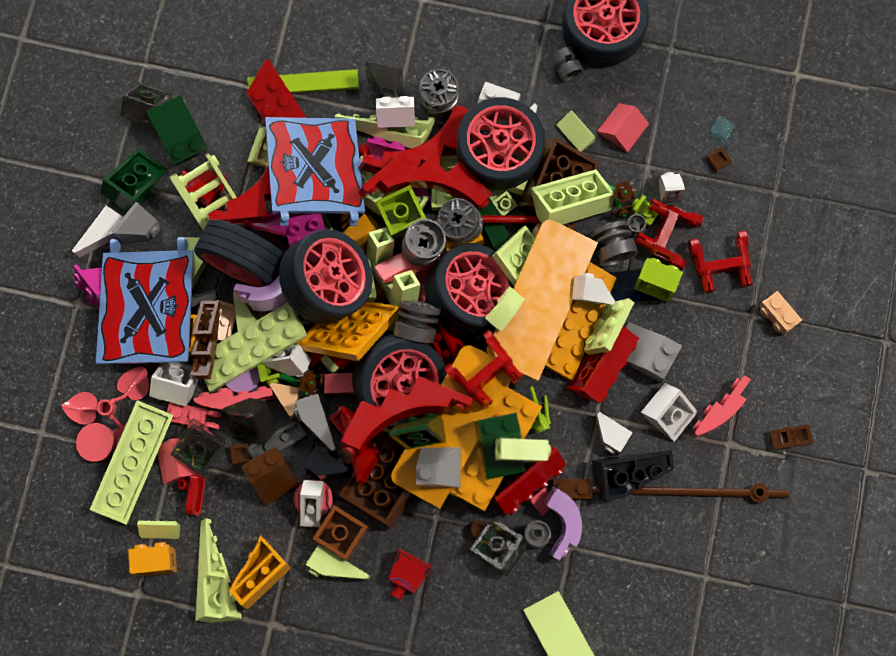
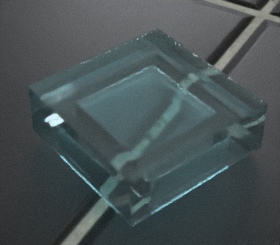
(722, 128)

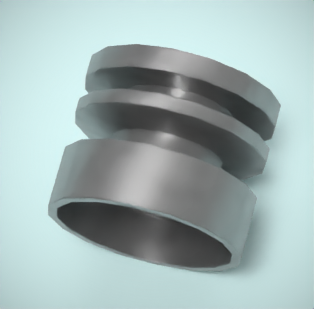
(438, 102)
(470, 222)
(423, 232)
(614, 243)
(416, 322)

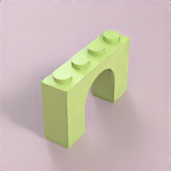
(405, 285)
(522, 450)

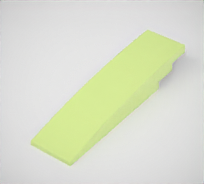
(557, 628)

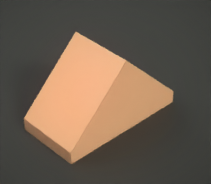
(287, 396)

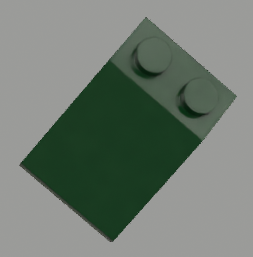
(177, 129)
(132, 180)
(495, 428)
(419, 432)

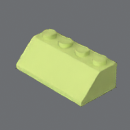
(572, 198)

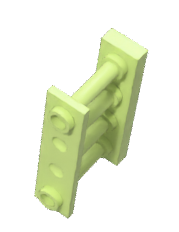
(190, 198)

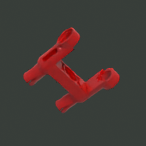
(670, 215)
(707, 269)
(475, 385)

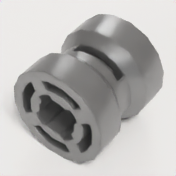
(638, 222)

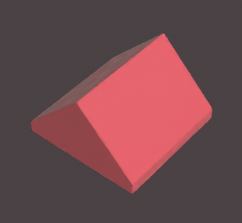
(624, 126)
(171, 468)

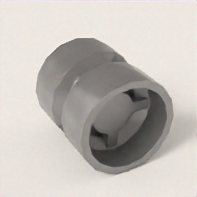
(568, 66)
(537, 534)

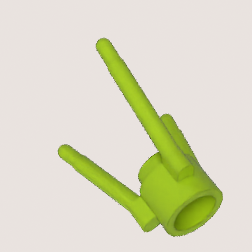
(541, 422)

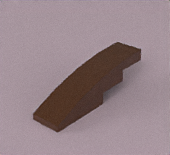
(206, 339)

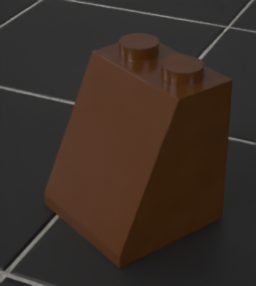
(270, 475)

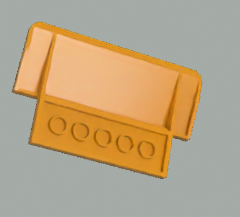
(549, 324)
(462, 433)

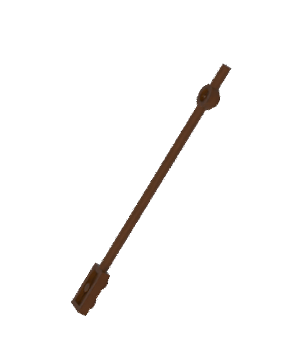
(582, 490)

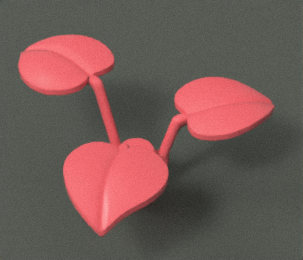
(84, 405)

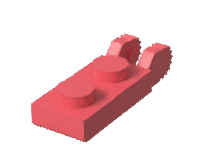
(184, 414)

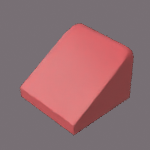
(537, 502)

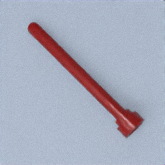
(508, 219)

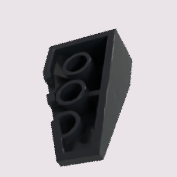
(624, 474)

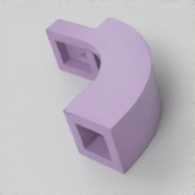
(261, 298)
(570, 521)

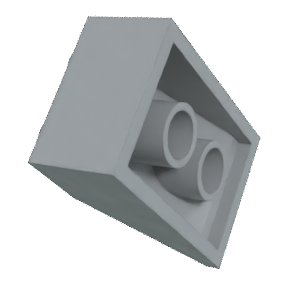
(653, 353)
(312, 414)

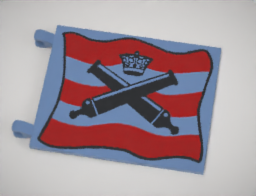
(314, 167)
(145, 306)

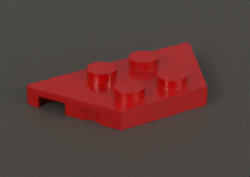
(272, 96)

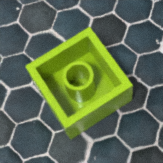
(400, 211)
(658, 279)

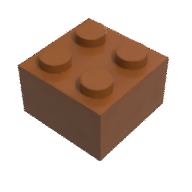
(340, 533)

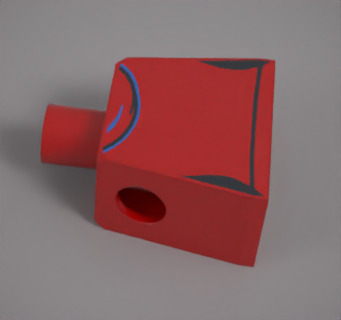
(201, 181)
(407, 574)

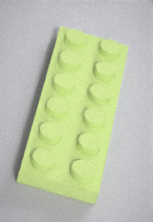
(255, 345)
(131, 462)

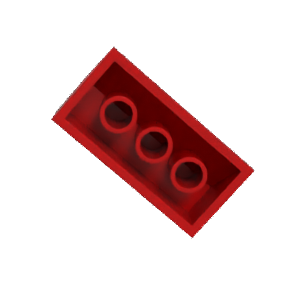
(600, 370)
(523, 485)

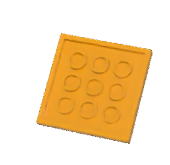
(353, 334)

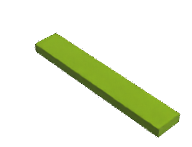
(319, 81)

